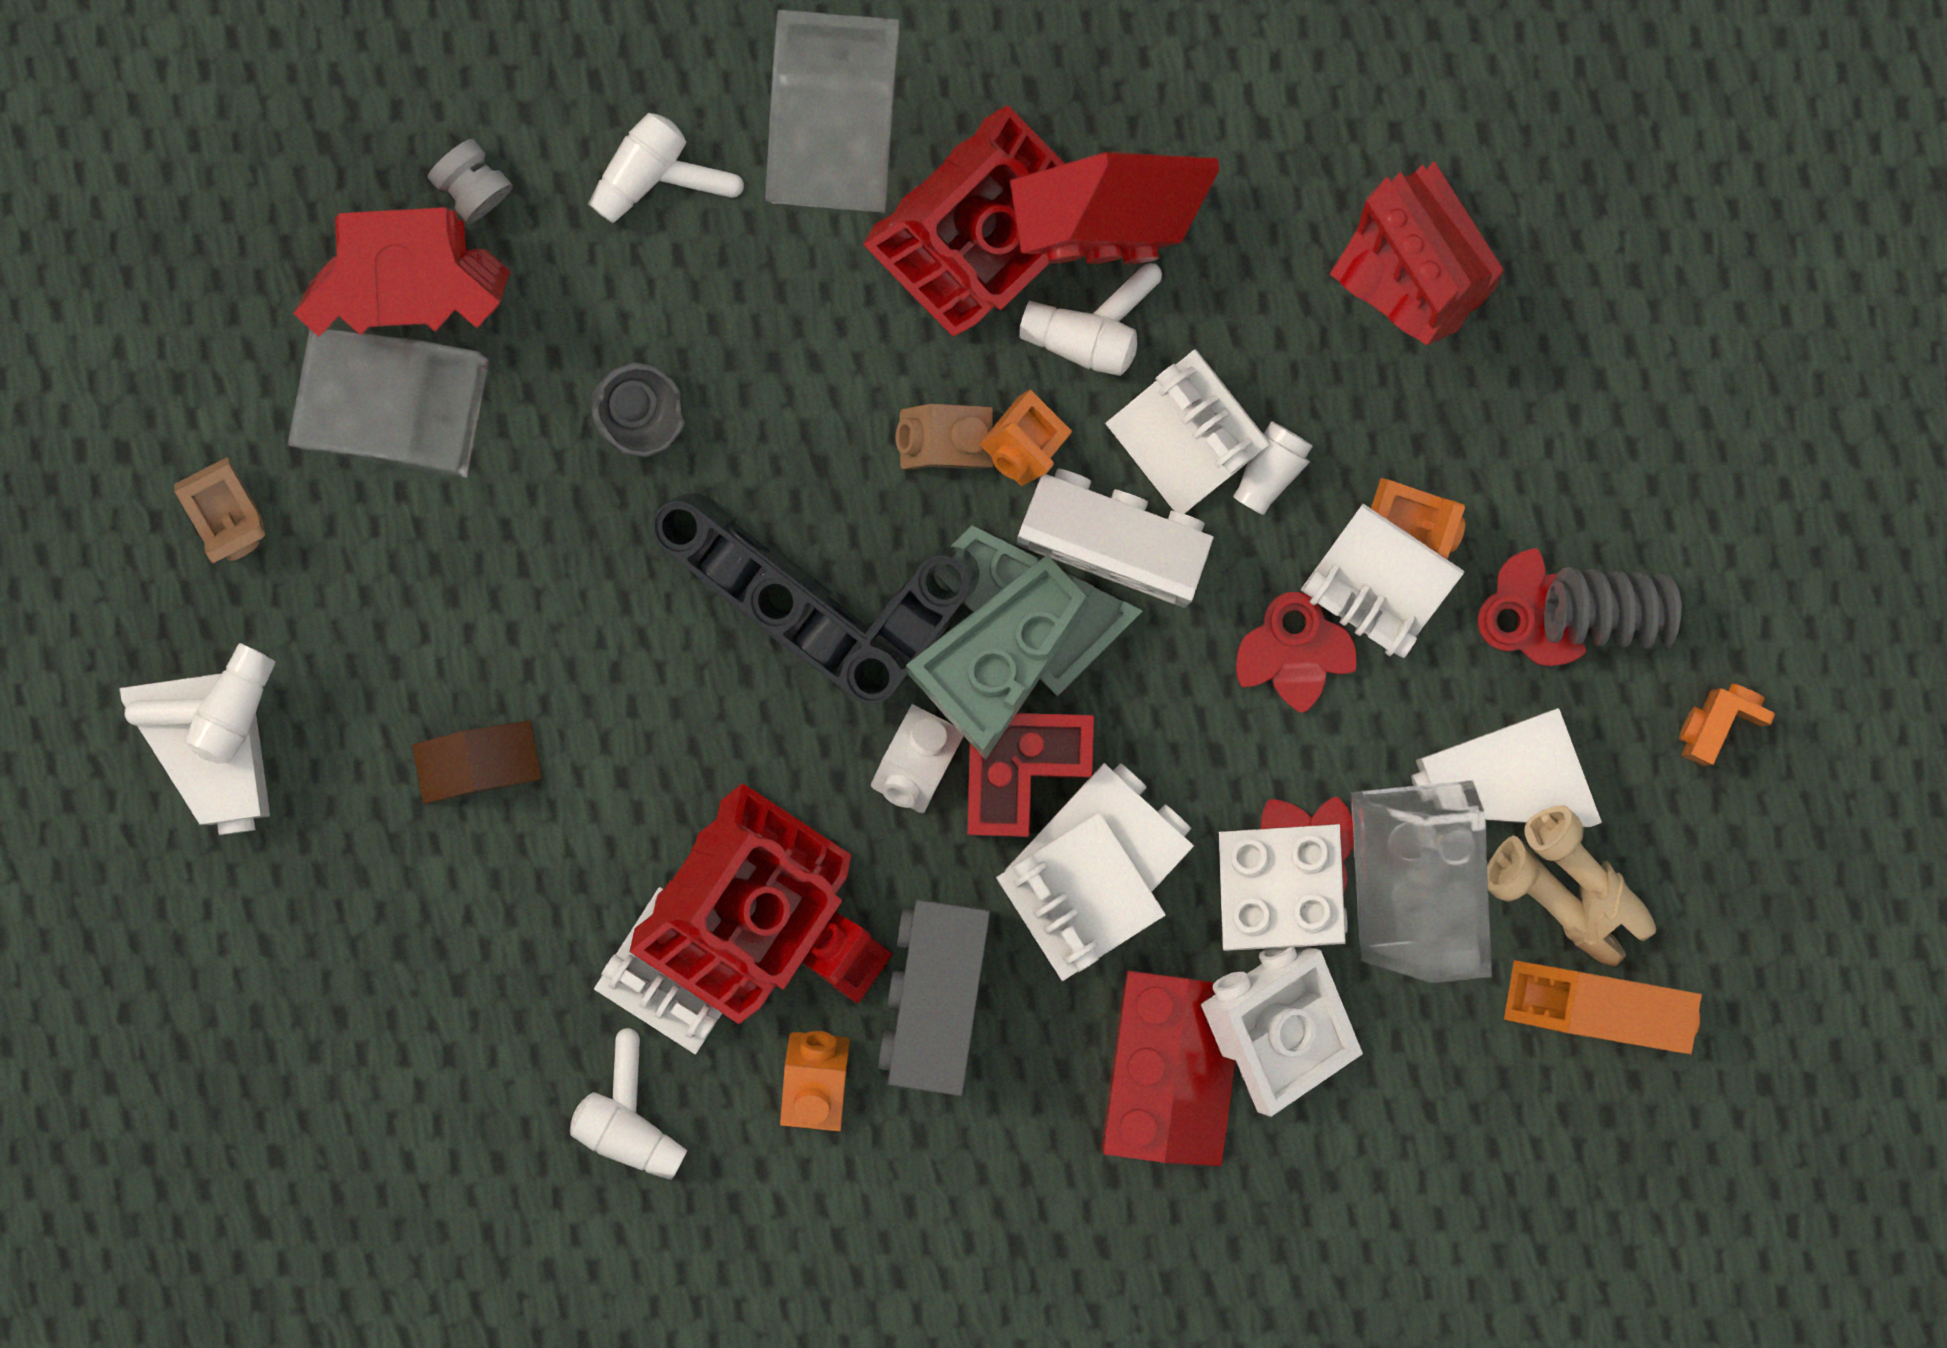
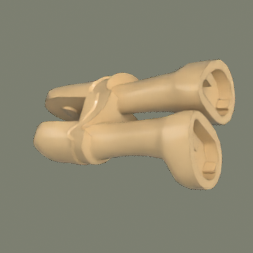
(1602, 895)

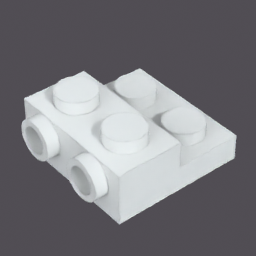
(1282, 1025)

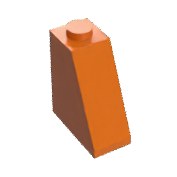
(1603, 1007)

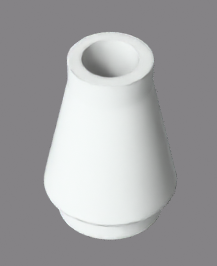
(1272, 468)

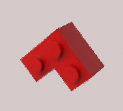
(1028, 748)

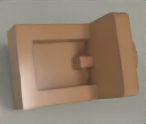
(944, 436)
(221, 511)

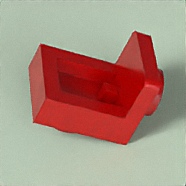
(847, 957)

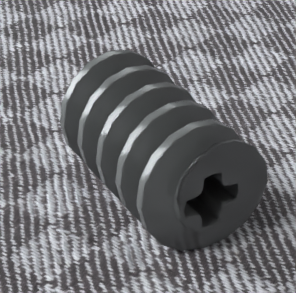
(1614, 604)

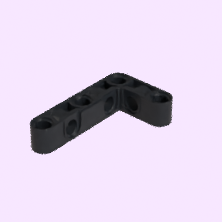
(817, 626)

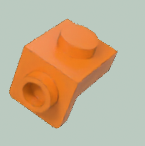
(1025, 439)
(1422, 515)
(1708, 727)
(814, 1080)

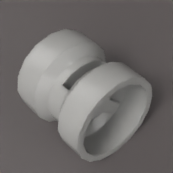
(470, 181)

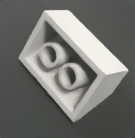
(1116, 537)

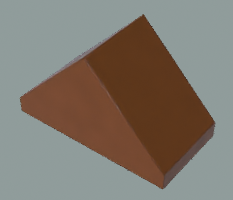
(476, 761)

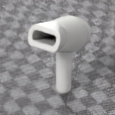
(651, 156)
(1096, 338)
(222, 716)
(616, 1128)

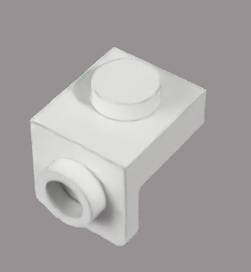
(916, 759)

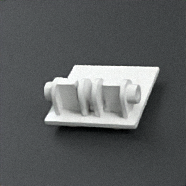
(1187, 432)
(1381, 581)
(1282, 888)
(1080, 896)
(655, 996)

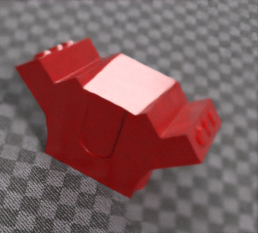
(958, 230)
(1419, 256)
(402, 272)
(743, 905)

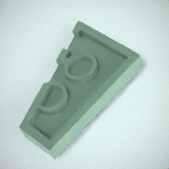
(1002, 564)
(999, 653)

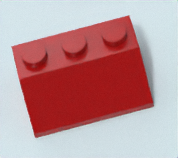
(1111, 206)
(1167, 1074)

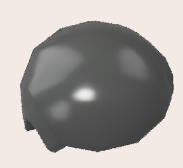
(637, 409)

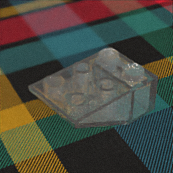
(832, 110)
(389, 401)

